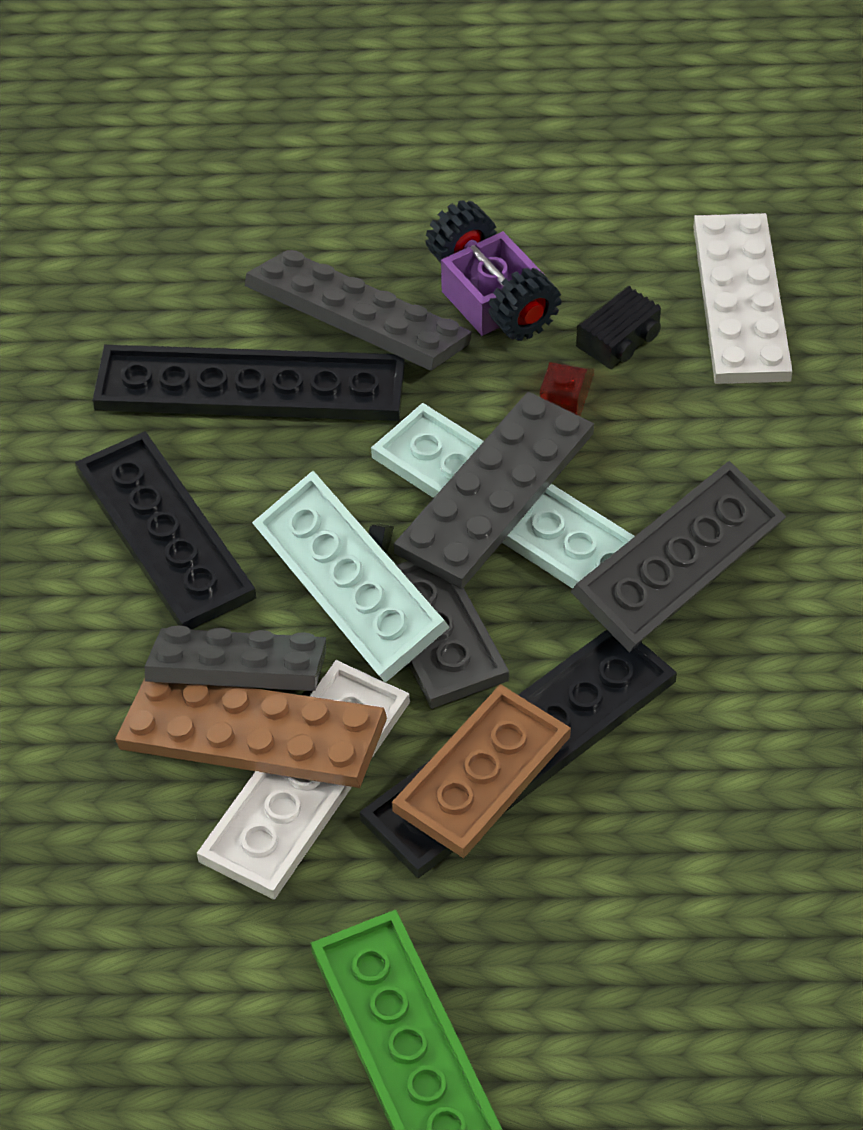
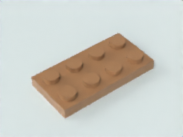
(481, 770)

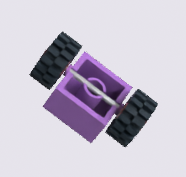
(490, 274)

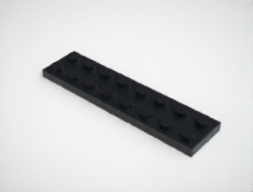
(250, 382)
(587, 692)

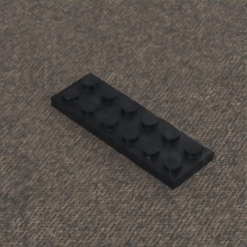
(165, 531)

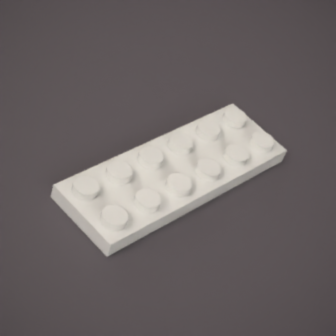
(741, 299)
(282, 816)

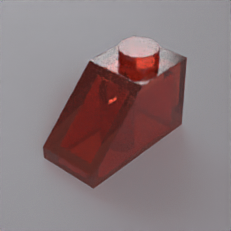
(567, 385)

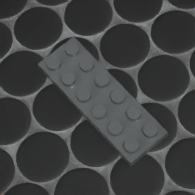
(359, 309)
(493, 490)
(677, 555)

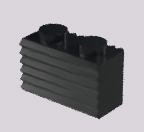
(619, 327)

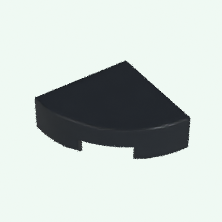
(382, 535)

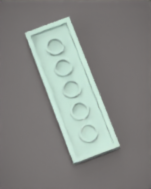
(350, 576)

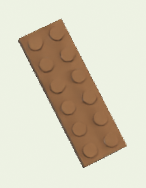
(254, 730)

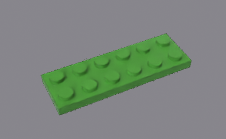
(401, 1029)

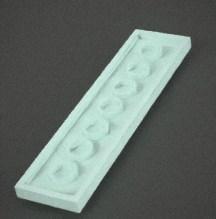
(555, 532)

